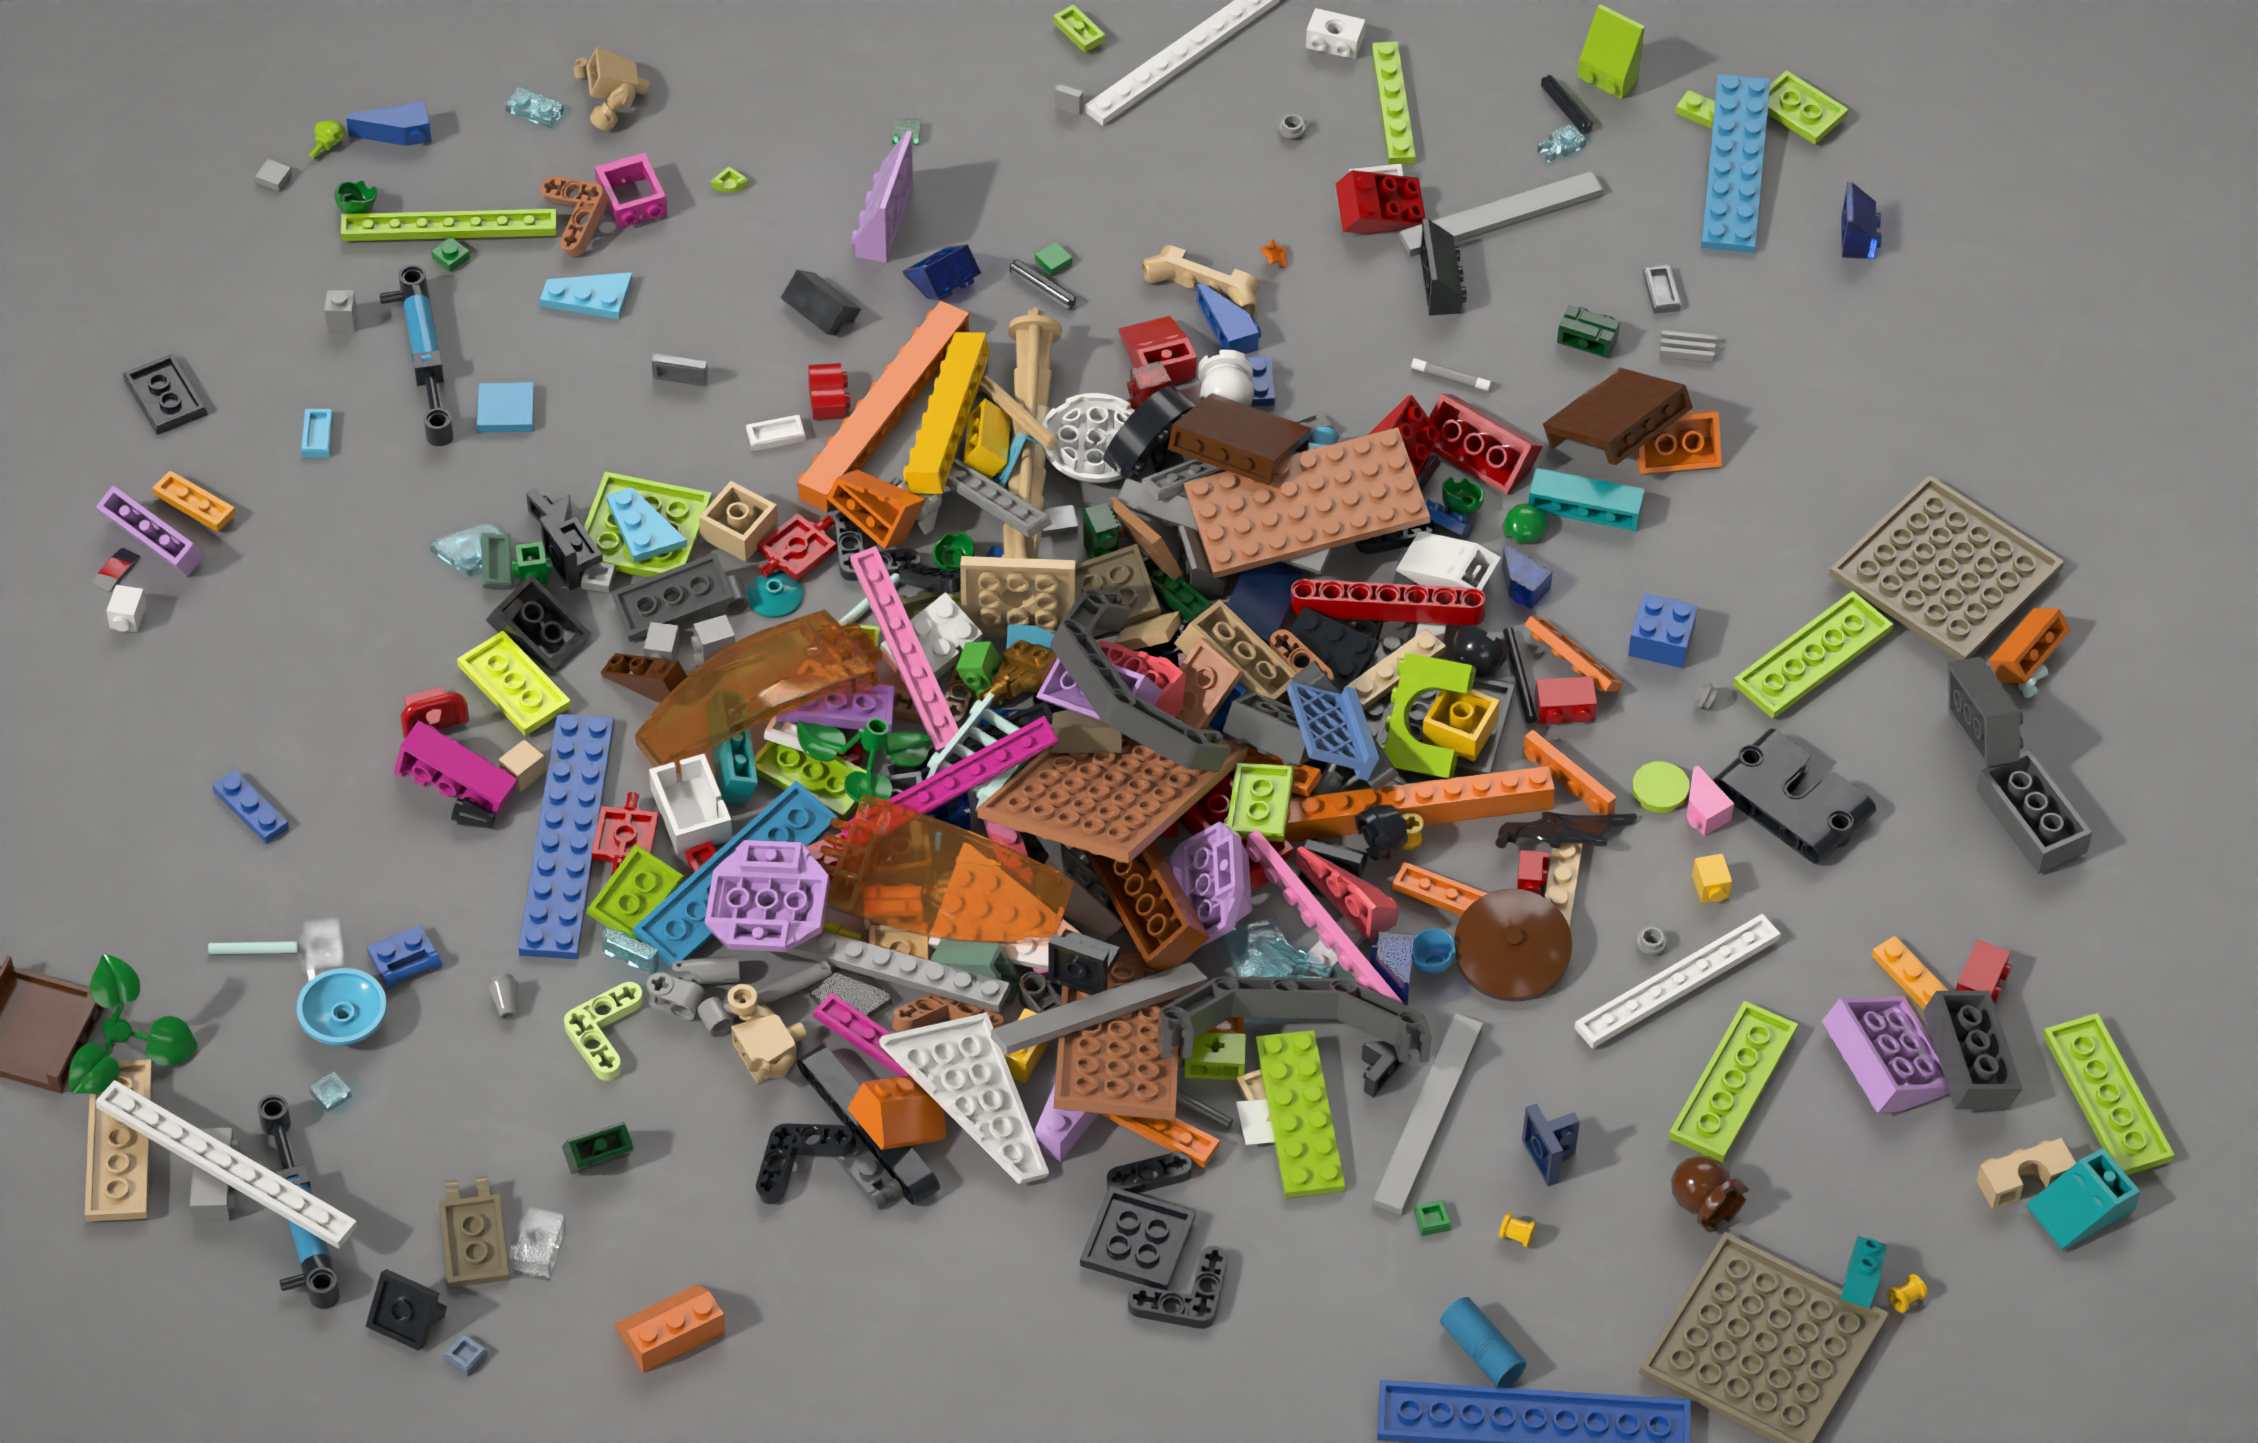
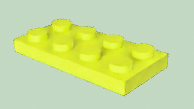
(514, 683)

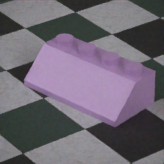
(1063, 691)

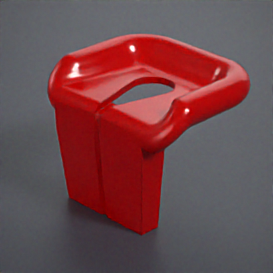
(434, 709)

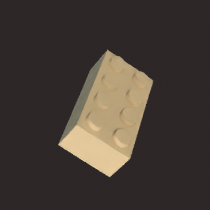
(1221, 627)

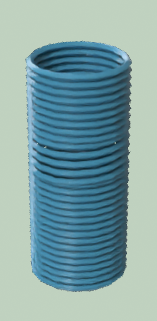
(1481, 1340)

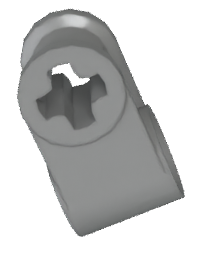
(676, 998)

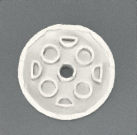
(1079, 425)

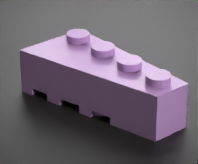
(1060, 1129)

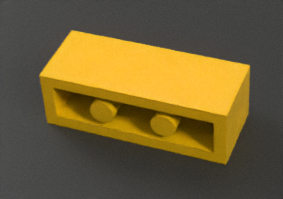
(987, 439)

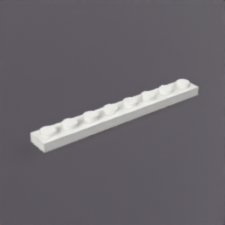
(1677, 981)

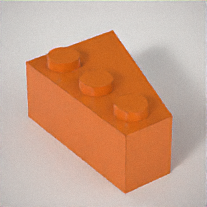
(876, 506)

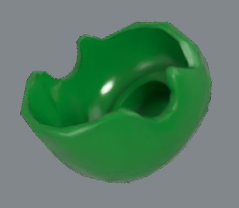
(355, 197)
(1462, 496)
(1525, 524)
(950, 548)

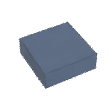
(465, 1354)

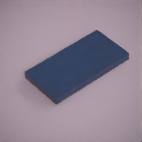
(1263, 597)

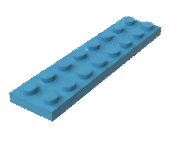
(1735, 163)
(679, 921)

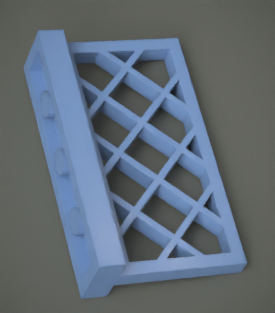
(1350, 726)

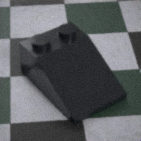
(539, 624)

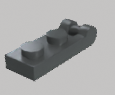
(869, 1174)

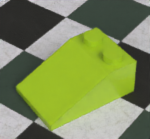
(1612, 52)

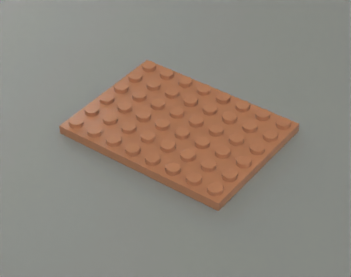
(1103, 799)

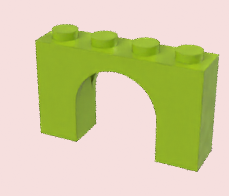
(1418, 676)

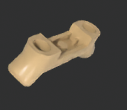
(1173, 266)

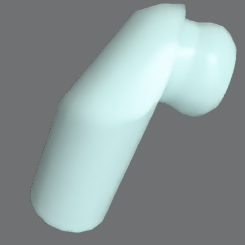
(2029, 688)

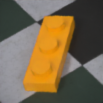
(194, 501)
(1907, 971)

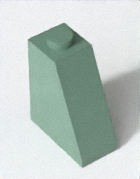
(980, 958)

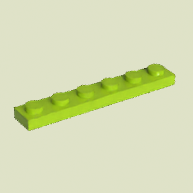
(1393, 103)

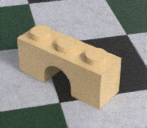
(2001, 1177)

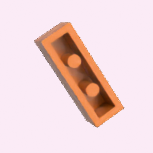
(2029, 645)

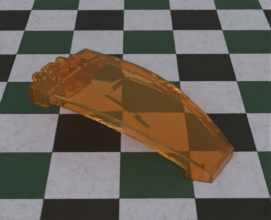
(758, 681)
(940, 879)

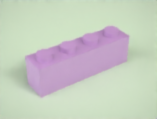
(150, 531)

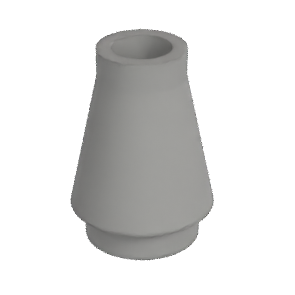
(504, 993)

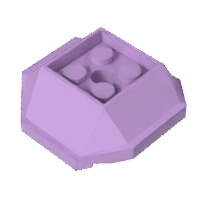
(765, 874)
(1214, 878)

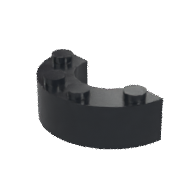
(1144, 430)

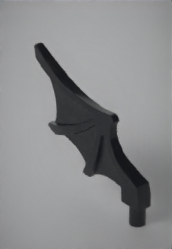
(1561, 828)

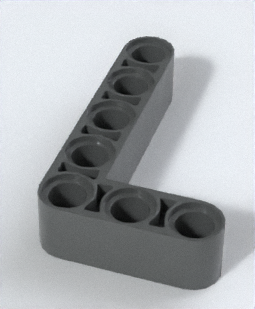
(1315, 677)

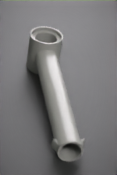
(719, 1018)

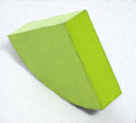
(729, 181)

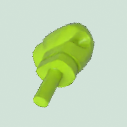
(327, 135)

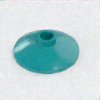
(772, 602)

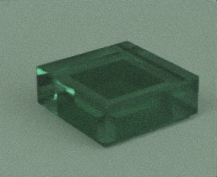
(902, 125)

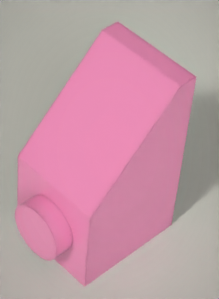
(1707, 804)

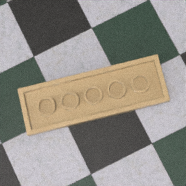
(118, 1155)

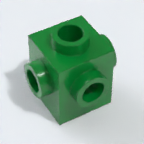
(532, 560)

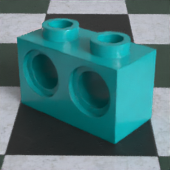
(1863, 1271)

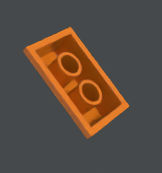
(1683, 445)
(898, 1113)
(672, 1327)

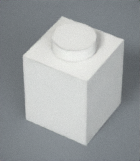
(126, 608)

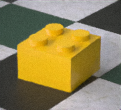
(1461, 722)

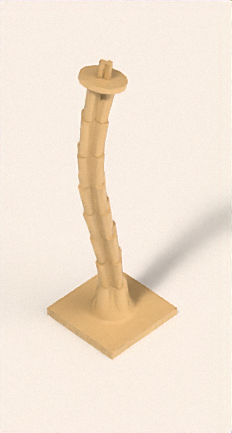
(1020, 584)

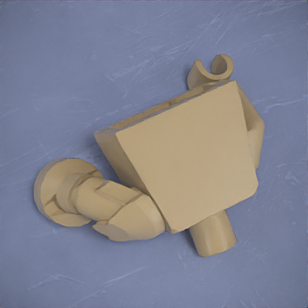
(610, 79)
(762, 1039)

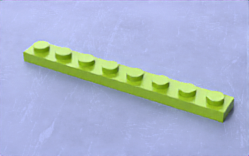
(448, 224)

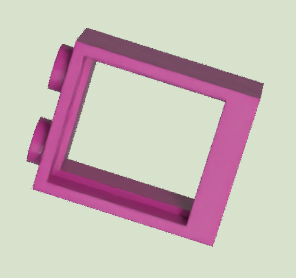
(625, 172)

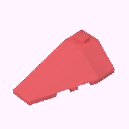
(1158, 670)
(1356, 899)

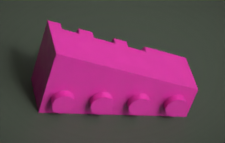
(453, 768)

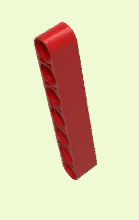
(1389, 602)

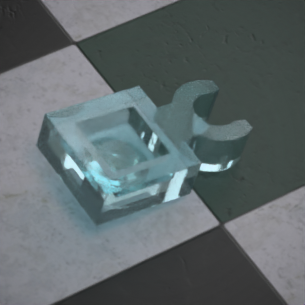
(1563, 141)

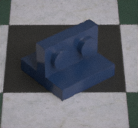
(1549, 1141)

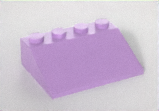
(885, 203)
(1887, 1051)

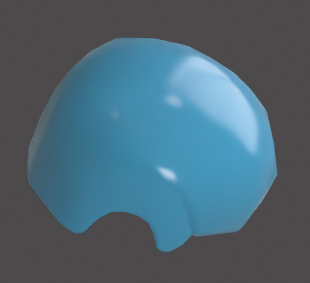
(1433, 951)

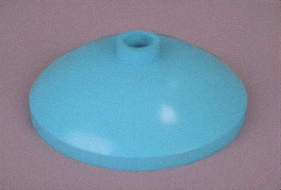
(338, 995)

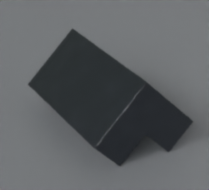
(819, 302)

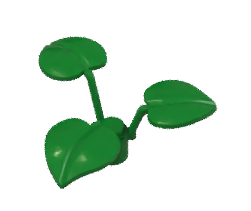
(904, 748)
(168, 1044)

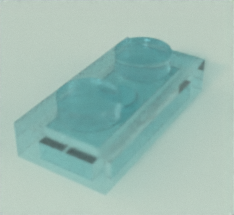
(534, 107)
(630, 951)

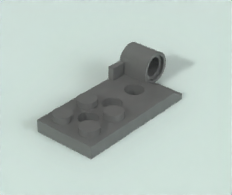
(718, 597)

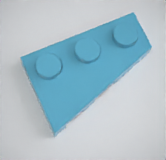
(588, 294)
(642, 527)

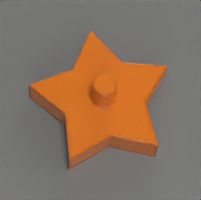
(1275, 253)

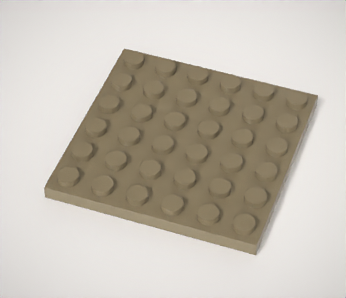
(1946, 568)
(1763, 1343)

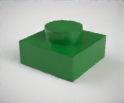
(450, 254)

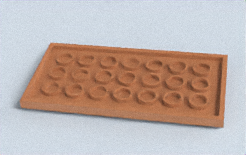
(1311, 505)
(1117, 1061)

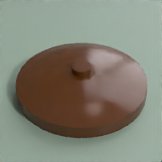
(1513, 945)

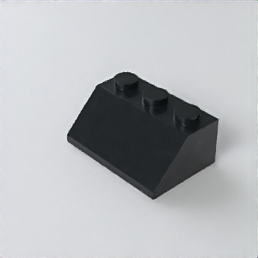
(1441, 271)

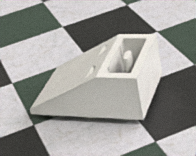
(1447, 562)

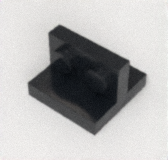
(569, 548)
(1344, 857)
(1080, 962)
(404, 1309)

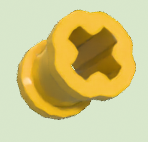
(1414, 827)
(1517, 1230)
(1907, 1293)

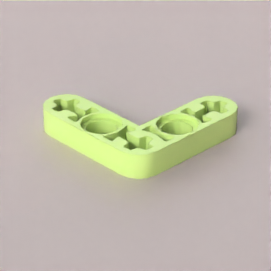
(594, 1022)

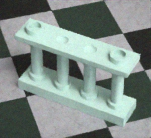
(980, 710)

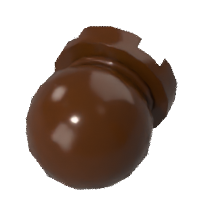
(1705, 1189)

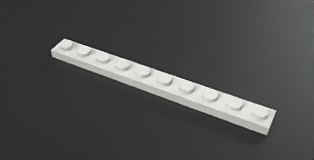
(1175, 58)
(226, 1164)

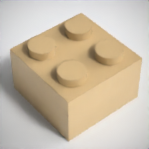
(738, 521)

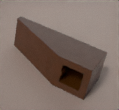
(645, 675)

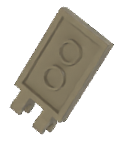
(473, 1236)

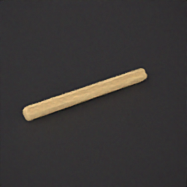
(1018, 413)

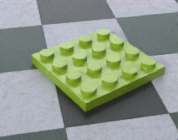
(675, 503)

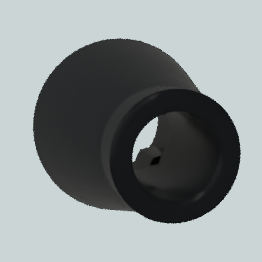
(472, 814)

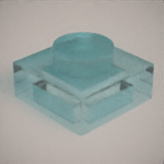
(330, 1091)

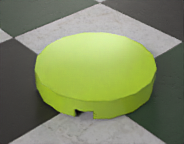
(1660, 786)

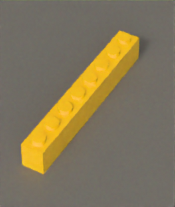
(947, 413)

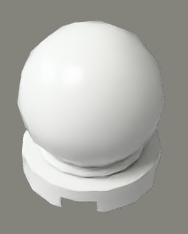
(1227, 376)

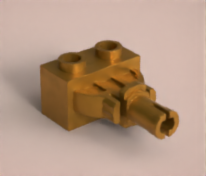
(1022, 670)

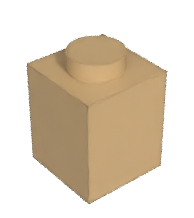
(524, 763)

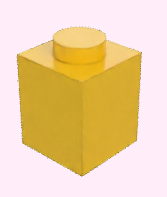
(1712, 878)

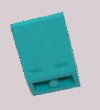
(2084, 1199)

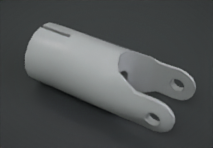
(709, 970)

